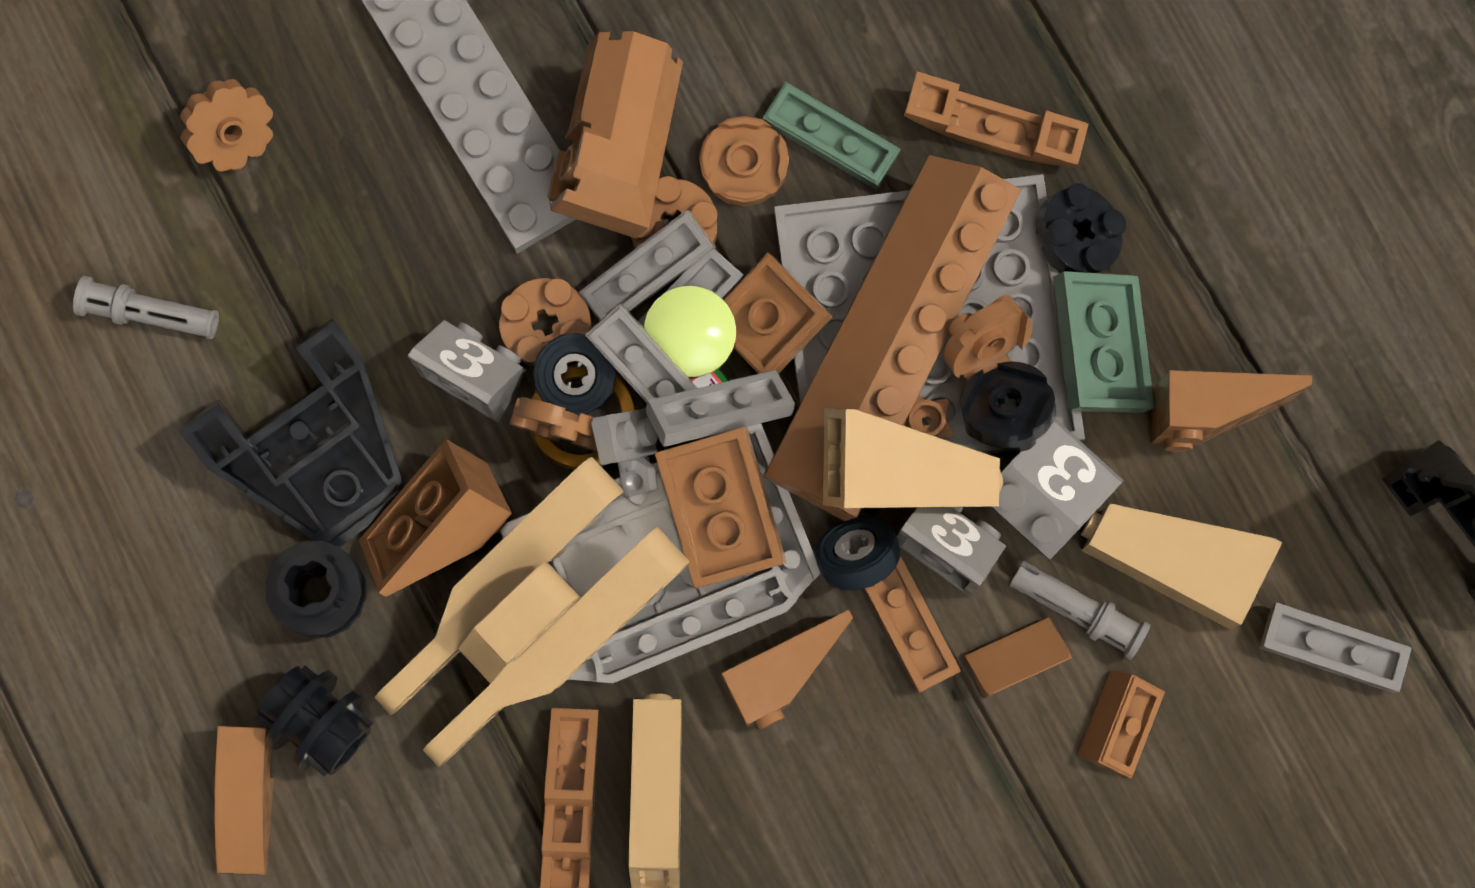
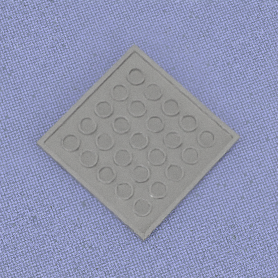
(835, 243)

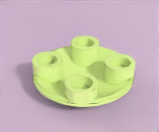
(692, 329)

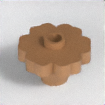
(226, 125)

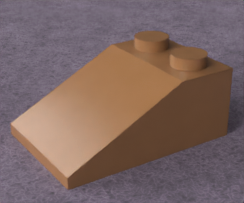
(1207, 404)
(434, 519)

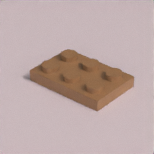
(720, 507)

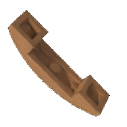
(993, 125)

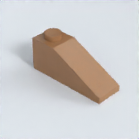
(776, 676)

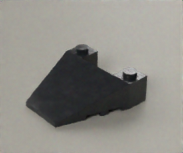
(319, 459)
(1435, 477)

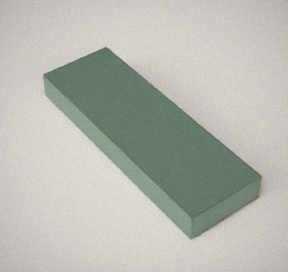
(831, 135)

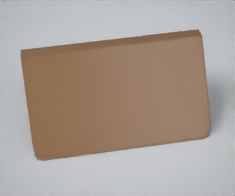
(1017, 657)
(1121, 723)

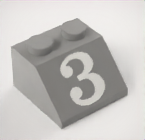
(468, 368)
(1054, 489)
(952, 545)

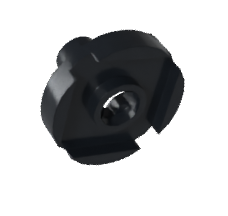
(1095, 215)
(1014, 427)

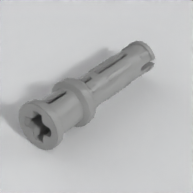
(124, 305)
(1099, 619)

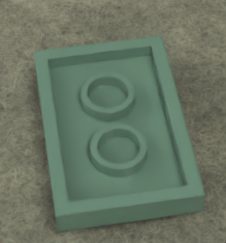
(1103, 342)

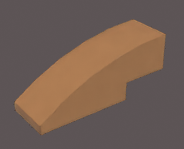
(242, 800)

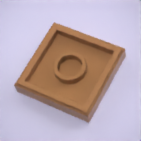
(773, 316)

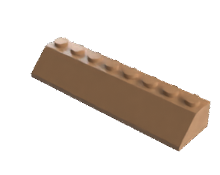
(898, 314)

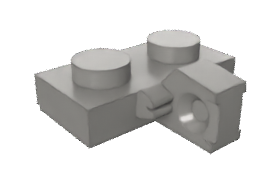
(628, 441)

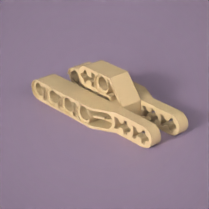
(519, 595)

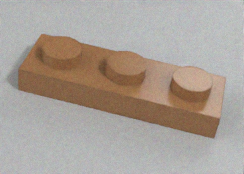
(912, 629)

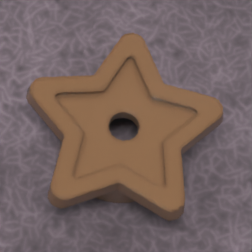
(936, 412)

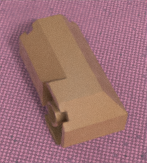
(617, 133)

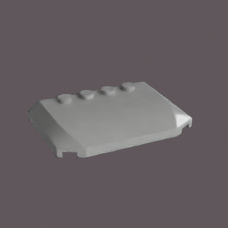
(679, 615)

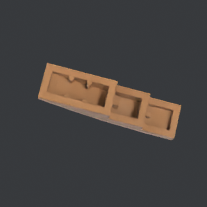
(569, 798)

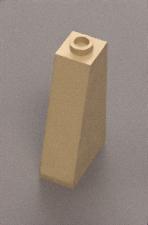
(891, 465)
(1187, 560)
(655, 792)

